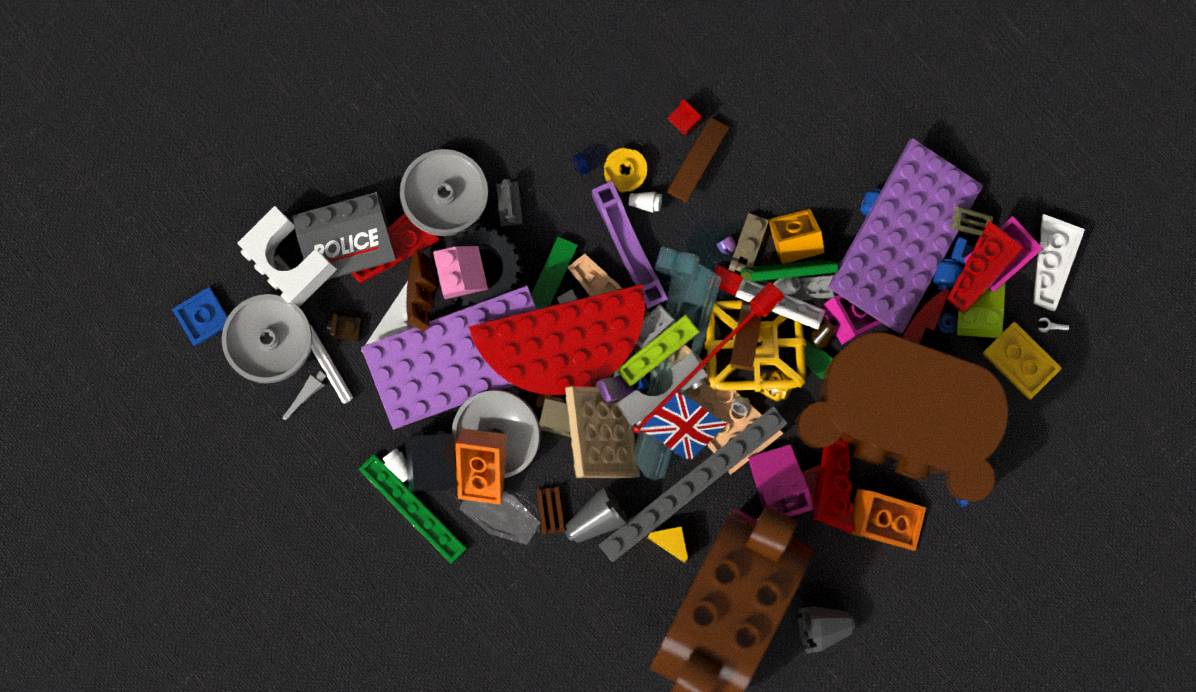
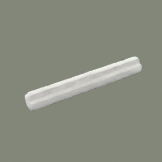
(330, 369)

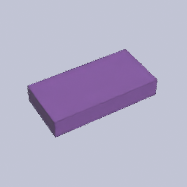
(614, 388)

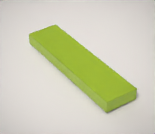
(658, 351)

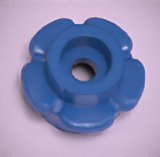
(943, 327)

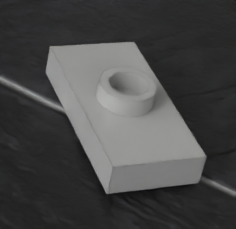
(814, 288)
(654, 325)

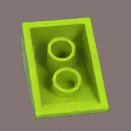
(985, 316)

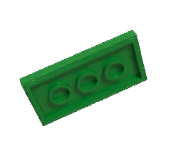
(789, 270)

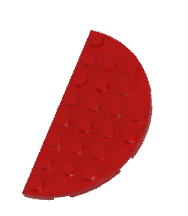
(563, 342)

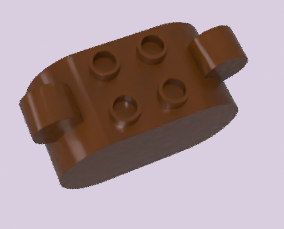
(912, 408)
(733, 604)

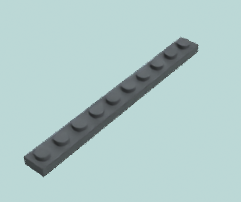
(693, 484)

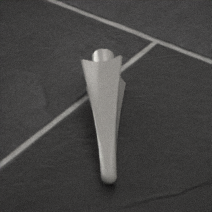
(311, 386)

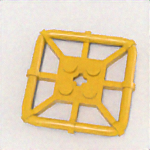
(765, 354)

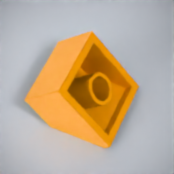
(796, 236)

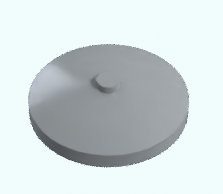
(443, 192)
(266, 338)
(504, 414)

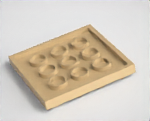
(600, 436)

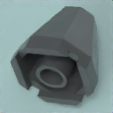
(823, 627)

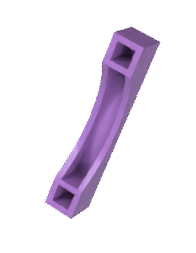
(627, 244)

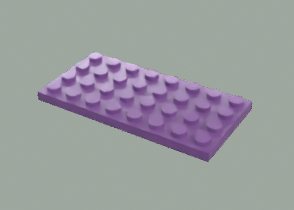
(904, 236)
(439, 367)

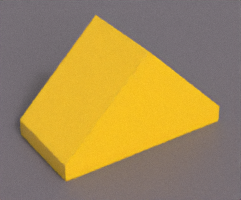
(671, 541)

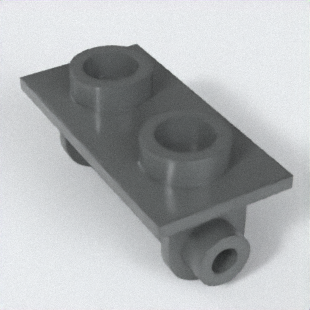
(509, 203)

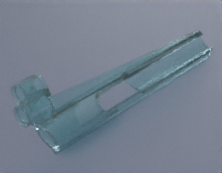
(690, 294)

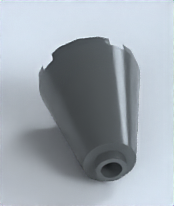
(596, 517)

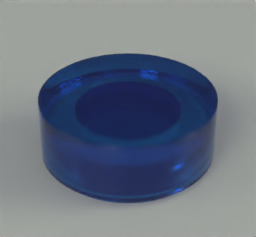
(580, 164)

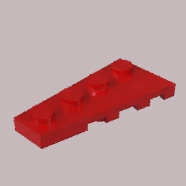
(987, 262)
(834, 488)

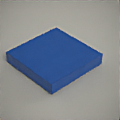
(201, 316)

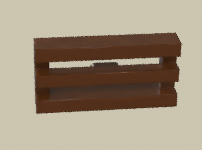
(540, 502)

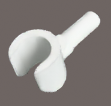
(1052, 325)

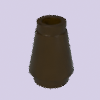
(822, 337)

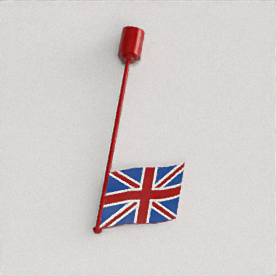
(683, 422)

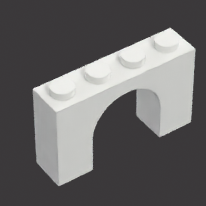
(261, 245)

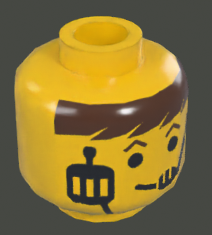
(775, 394)

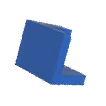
(961, 251)

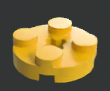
(625, 157)

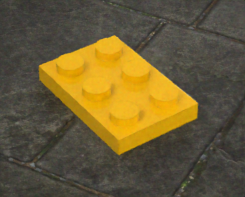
(1022, 360)

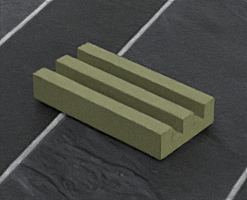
(957, 219)

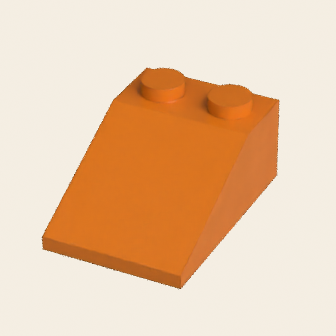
(481, 465)
(887, 519)

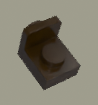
(344, 328)

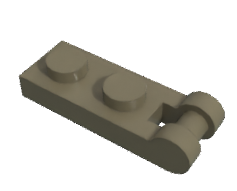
(749, 242)

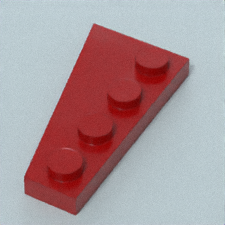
(405, 241)

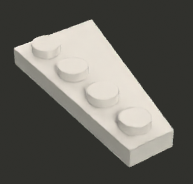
(1055, 260)
(394, 320)

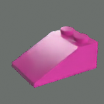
(1030, 250)
(851, 319)

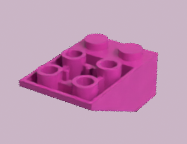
(780, 481)

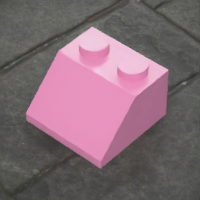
(460, 271)

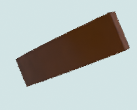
(698, 160)
(419, 289)
(746, 340)

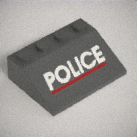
(348, 234)

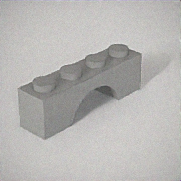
(637, 405)

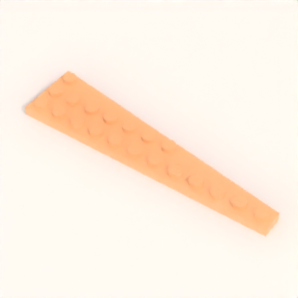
(716, 401)

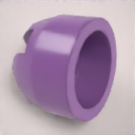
(726, 245)

